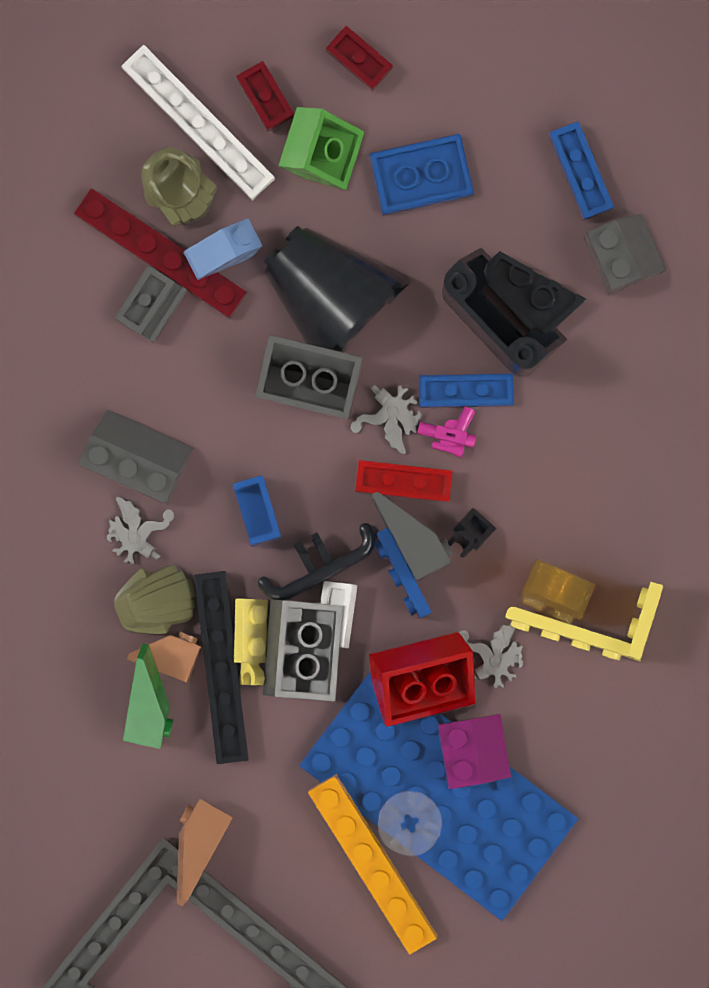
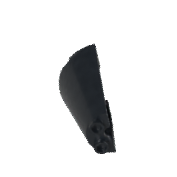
(329, 287)

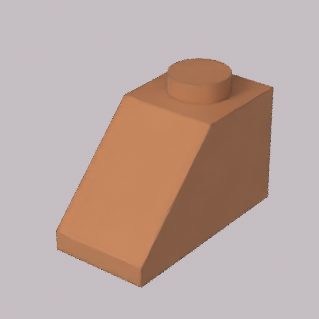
(174, 655)

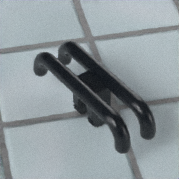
(323, 573)

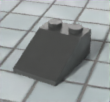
(416, 542)

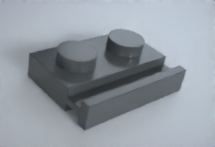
(151, 304)

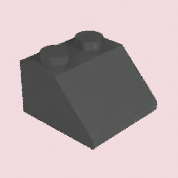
(624, 253)

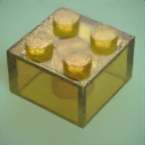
(556, 591)

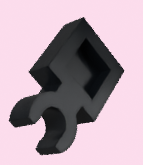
(471, 532)

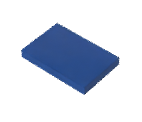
(421, 174)

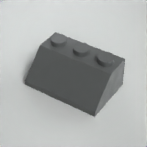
(309, 377)
(136, 457)
(302, 650)

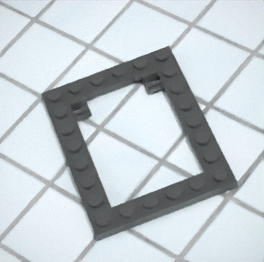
(208, 896)

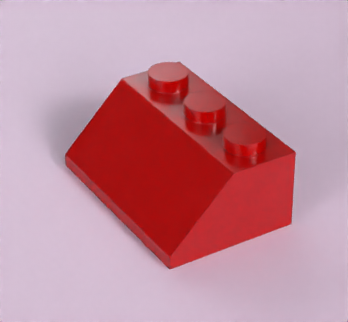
(423, 678)

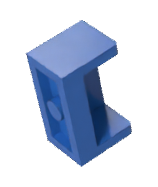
(257, 511)

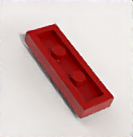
(404, 481)

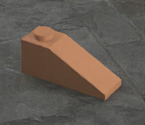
(197, 842)

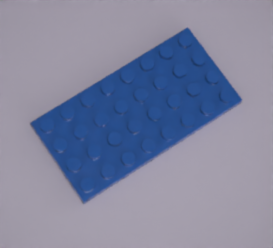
(490, 832)

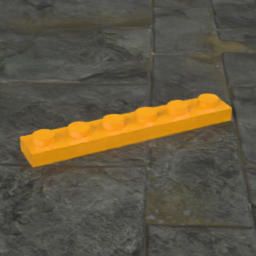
(372, 864)

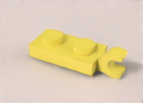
(250, 639)

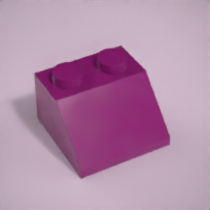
(474, 751)

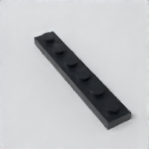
(220, 667)

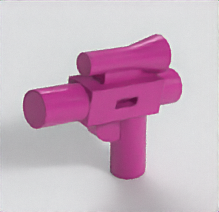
(453, 434)

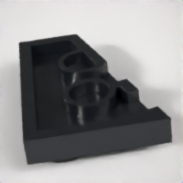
(530, 295)

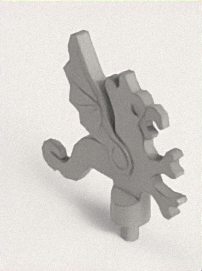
(392, 410)
(135, 537)
(495, 661)

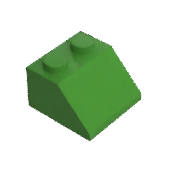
(321, 147)

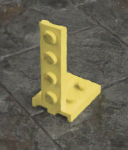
(585, 639)

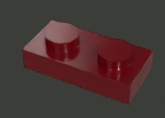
(359, 58)
(265, 96)

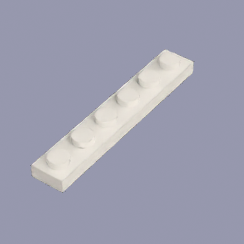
(198, 122)

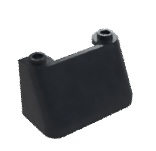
(464, 295)

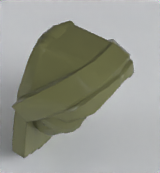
(177, 186)
(155, 601)

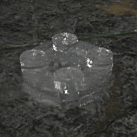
(402, 840)

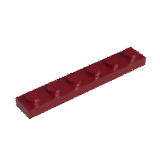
(157, 252)

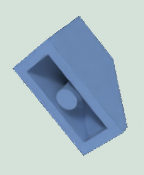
(223, 249)

